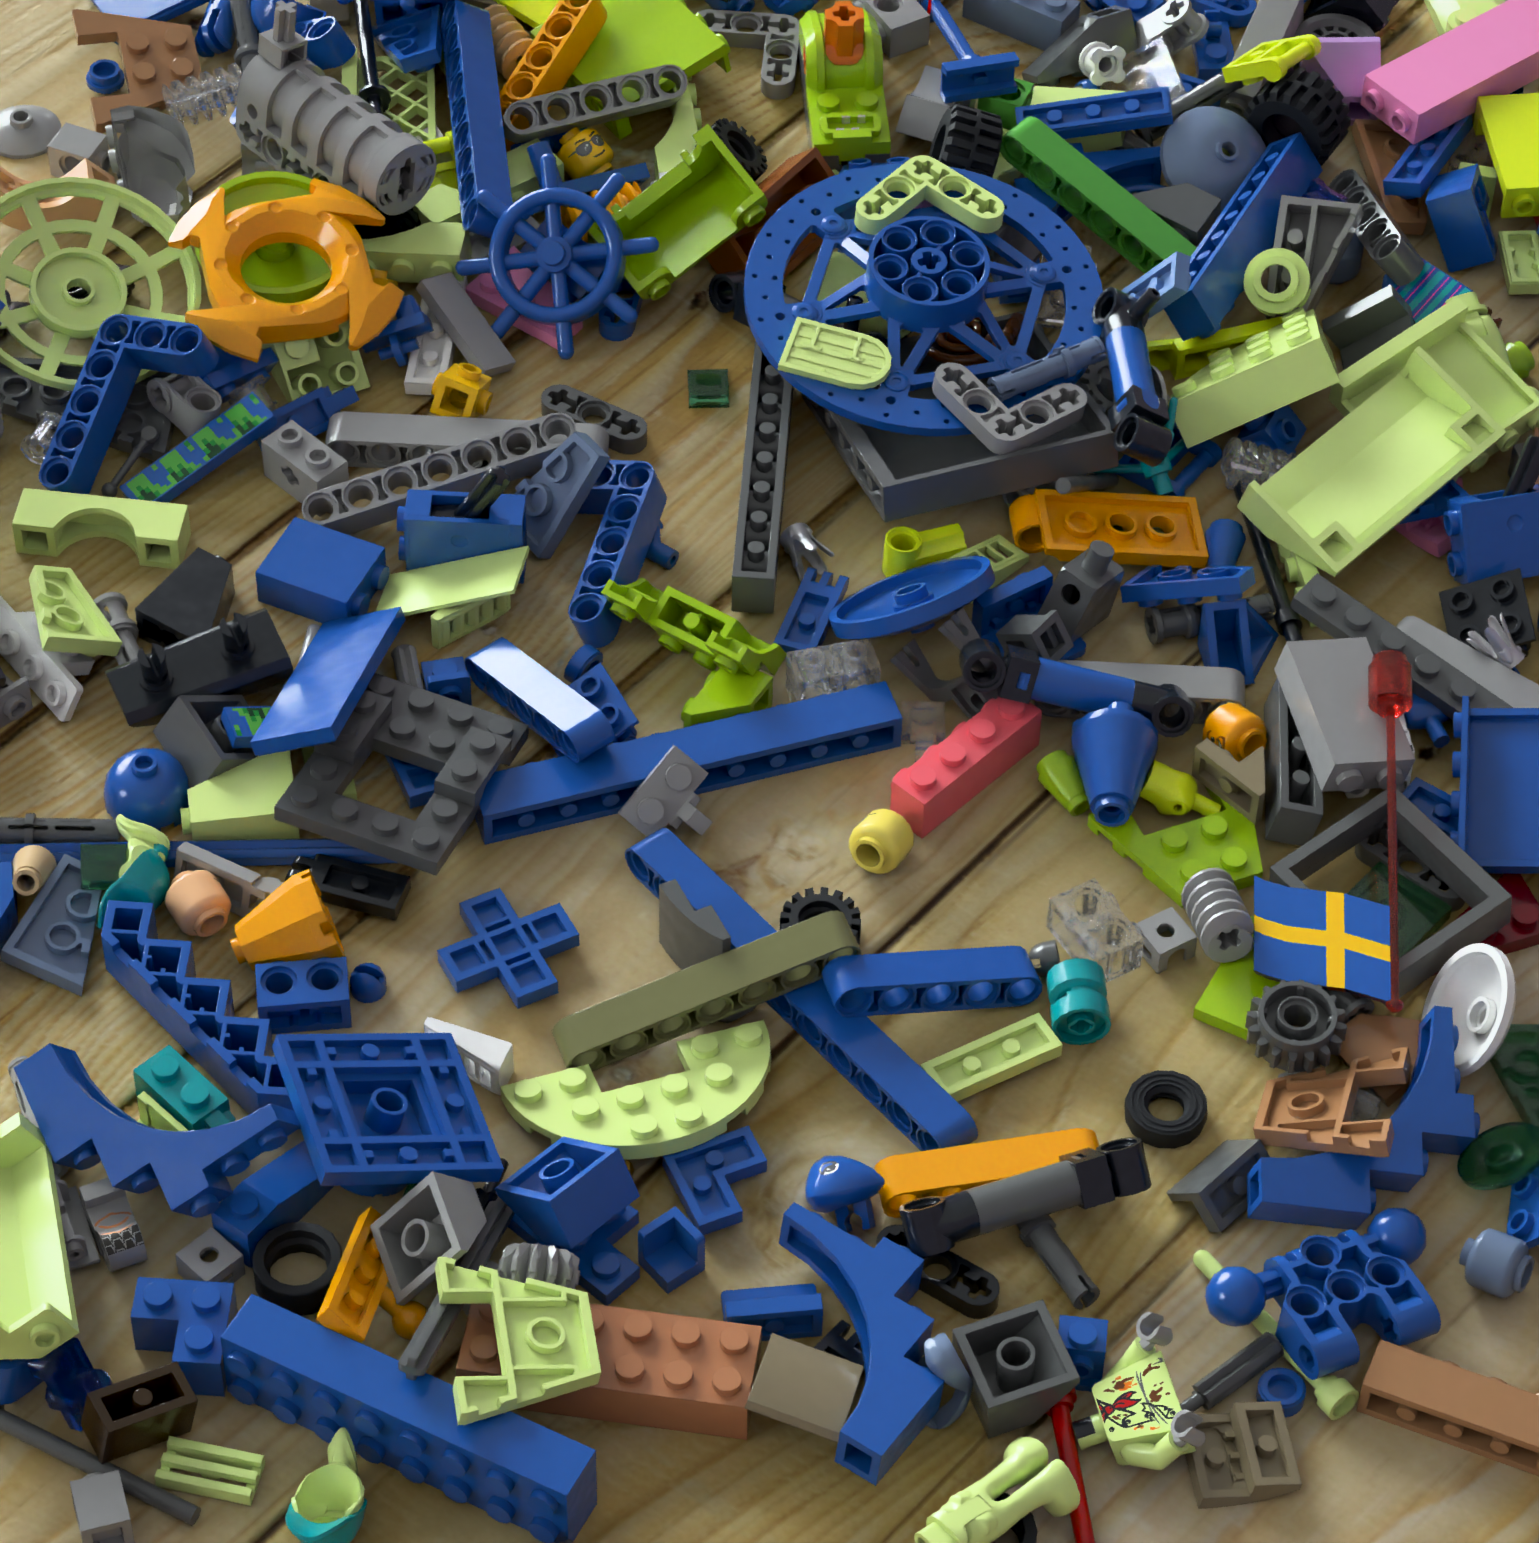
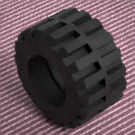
(1302, 105)
(968, 139)

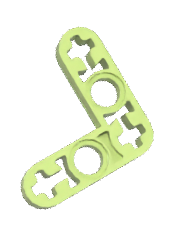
(927, 180)

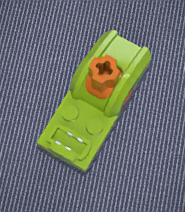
(843, 85)

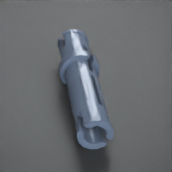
(1061, 363)

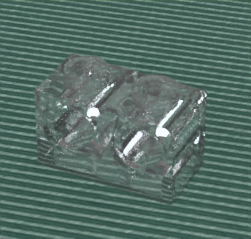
(831, 669)
(1095, 929)

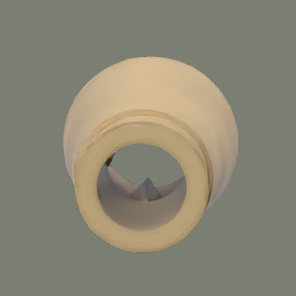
(31, 869)

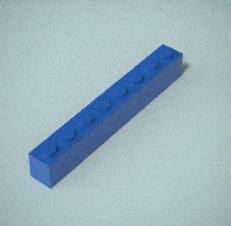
(1240, 234)

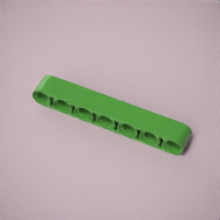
(1091, 195)

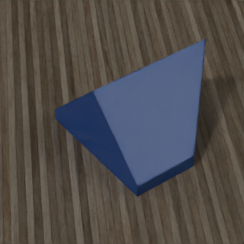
(1234, 637)

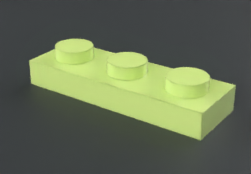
(995, 1057)

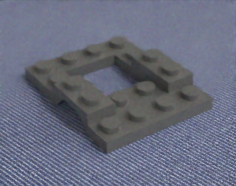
(418, 729)

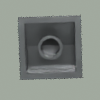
(197, 736)
(1015, 1366)

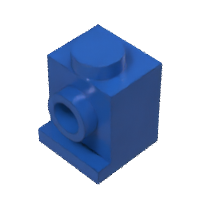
(1086, 1345)

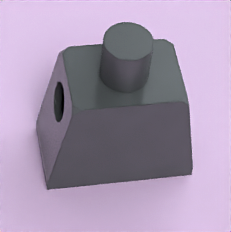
(1091, 581)

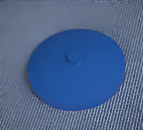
(912, 598)

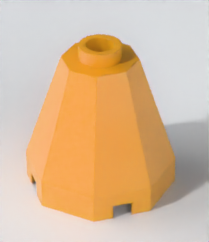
(288, 926)

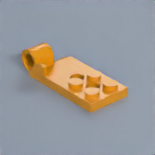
(1069, 523)

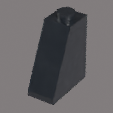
(187, 600)

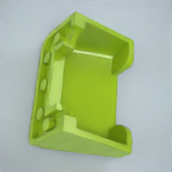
(688, 213)

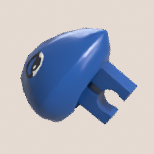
(844, 1187)

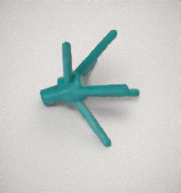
(1157, 473)

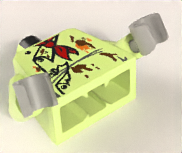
(1141, 1406)

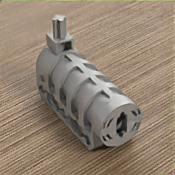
(324, 126)

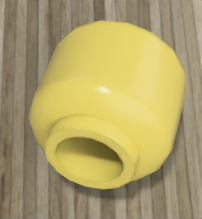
(881, 841)

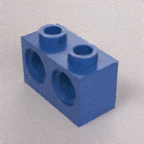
(304, 994)

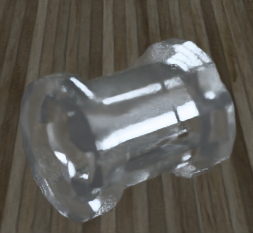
(41, 436)

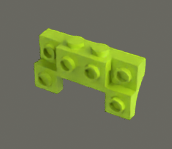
(695, 627)

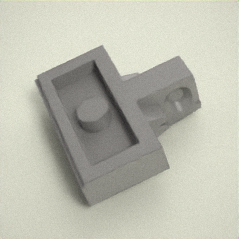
(668, 796)

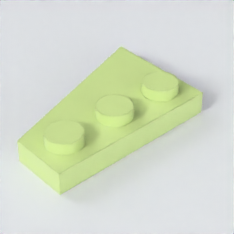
(68, 615)

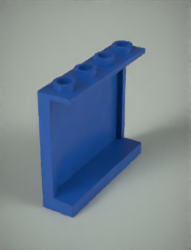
(1497, 787)

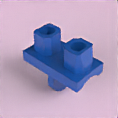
(409, 324)

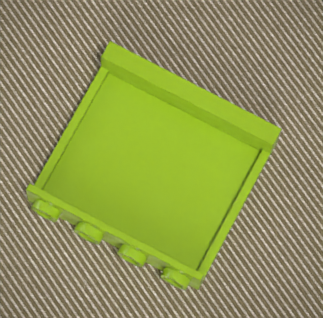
(644, 37)

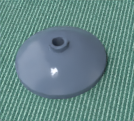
(1194, 152)

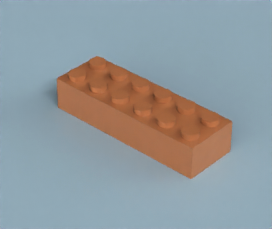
(653, 1370)

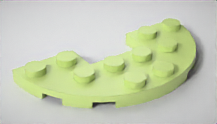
(656, 1116)

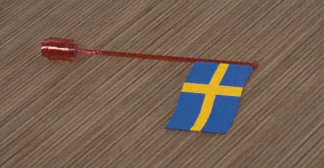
(1334, 935)

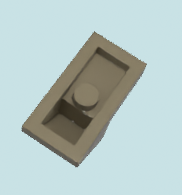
(1235, 782)

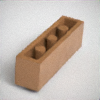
(1452, 1405)

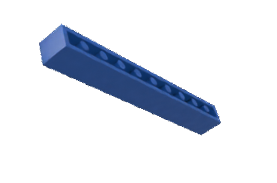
(729, 749)

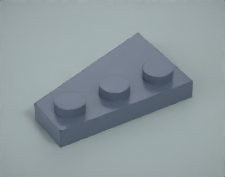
(560, 490)

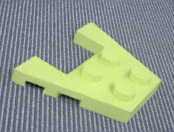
(540, 1335)

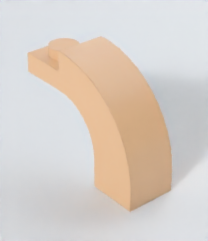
(57, 207)

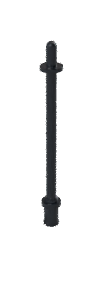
(372, 92)

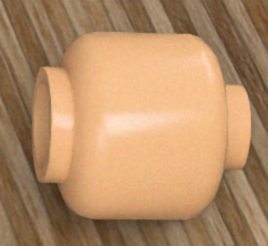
(198, 903)

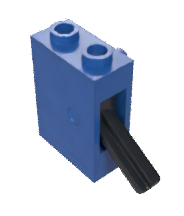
(461, 524)
(1497, 528)

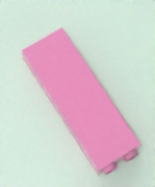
(1444, 76)

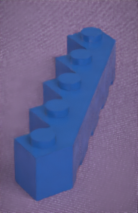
(192, 1009)

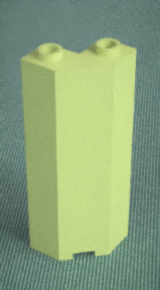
(34, 1264)

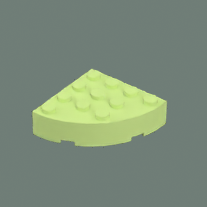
(1255, 378)

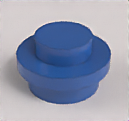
(105, 77)

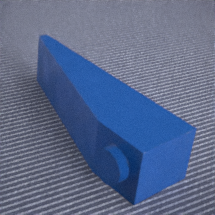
(269, 1198)

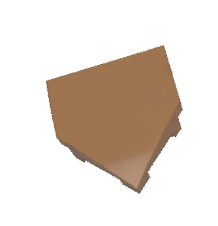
(1376, 1037)

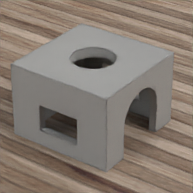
(1163, 947)
(229, 1259)

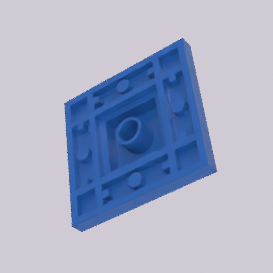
(385, 1109)

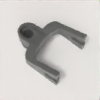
(946, 690)

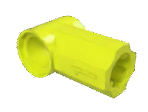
(908, 548)

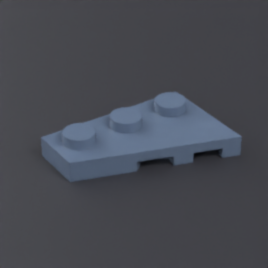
(57, 930)

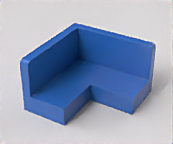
(1459, 216)

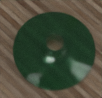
(1500, 1156)

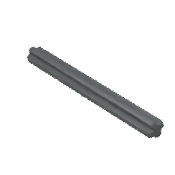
(441, 1317)

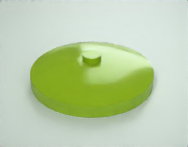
(283, 269)

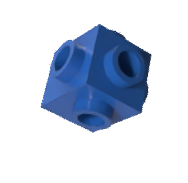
(1276, 429)

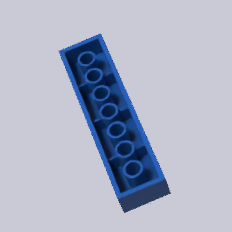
(333, 1382)

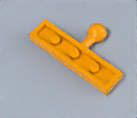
(361, 1287)

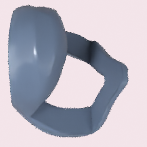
(945, 1363)

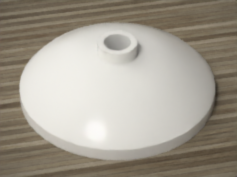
(1483, 1001)

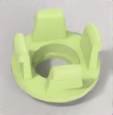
(1296, 293)

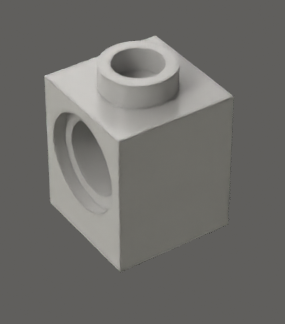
(75, 144)
(102, 1508)

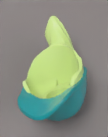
(145, 872)
(331, 1498)

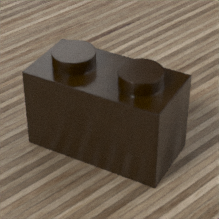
(139, 1412)

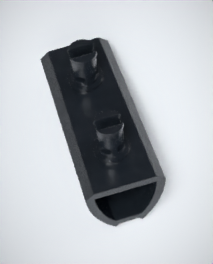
(224, 660)

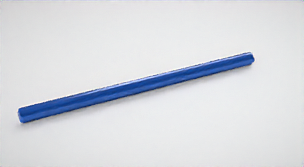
(242, 852)

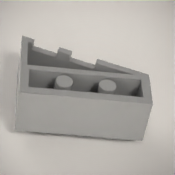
(1319, 235)

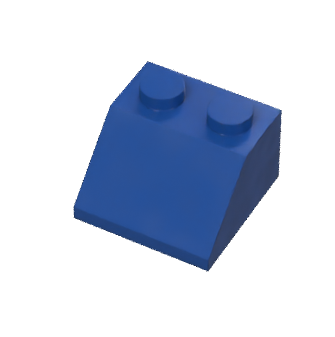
(570, 1191)

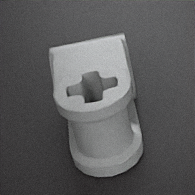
(1172, 25)
(184, 401)

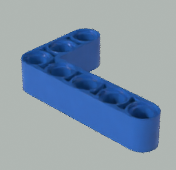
(104, 387)
(631, 506)

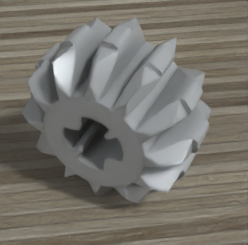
(539, 1263)

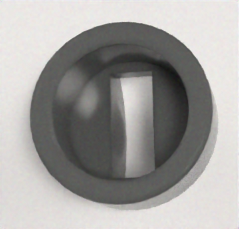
(1048, 955)

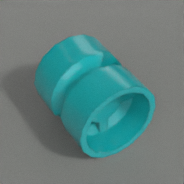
(1078, 1001)

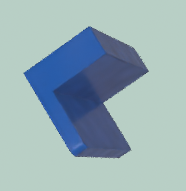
(780, 1310)

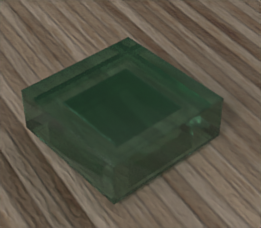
(708, 388)
(100, 865)

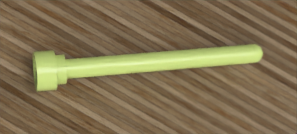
(1333, 1394)

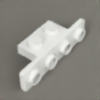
(48, 672)

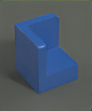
(671, 1249)

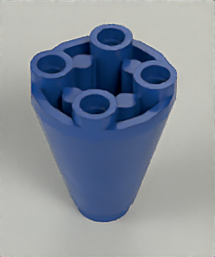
(1113, 759)

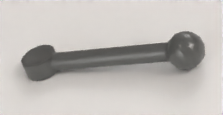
(149, 435)

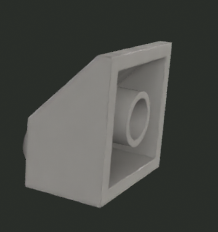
(429, 1222)

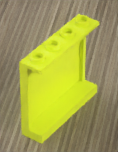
(1513, 142)

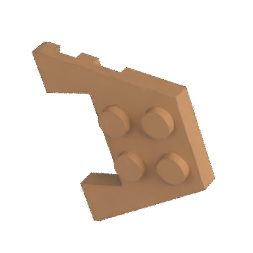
(150, 56)
(1317, 1108)

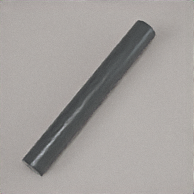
(1086, 482)

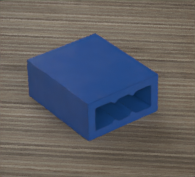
(321, 573)

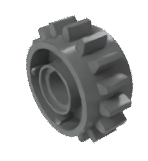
(1292, 1047)

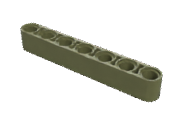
(704, 992)

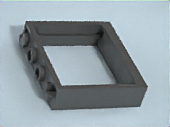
(1434, 848)

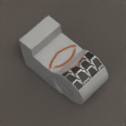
(112, 1224)

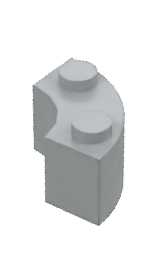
(925, 107)

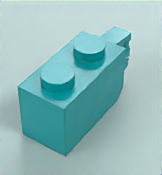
(182, 1091)

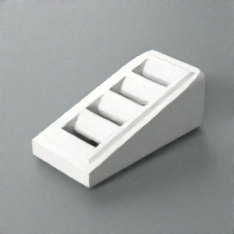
(484, 1057)

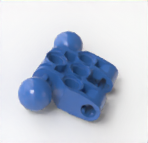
(1332, 1289)

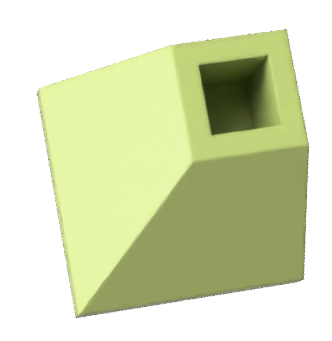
(317, 364)

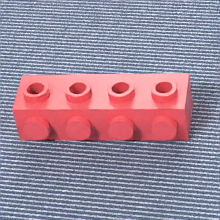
(965, 763)

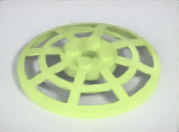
(84, 269)

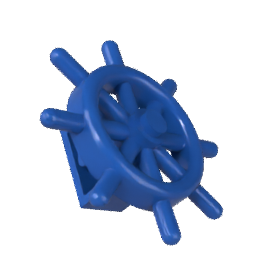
(554, 251)

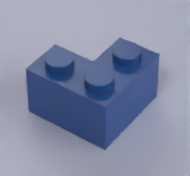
(188, 1321)

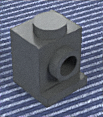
(1037, 632)

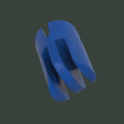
(216, 29)

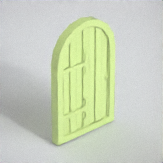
(835, 355)

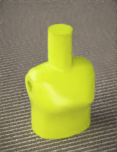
(1175, 792)

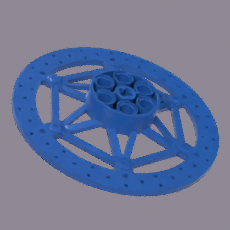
(920, 278)

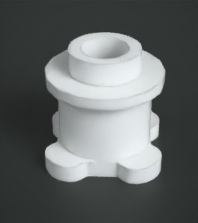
(1102, 63)

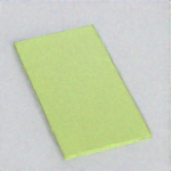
(454, 582)

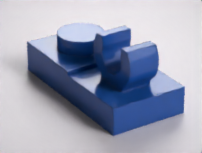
(1214, 49)

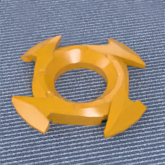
(318, 221)

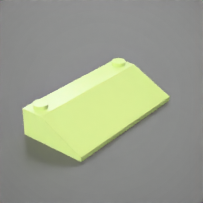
(1372, 467)

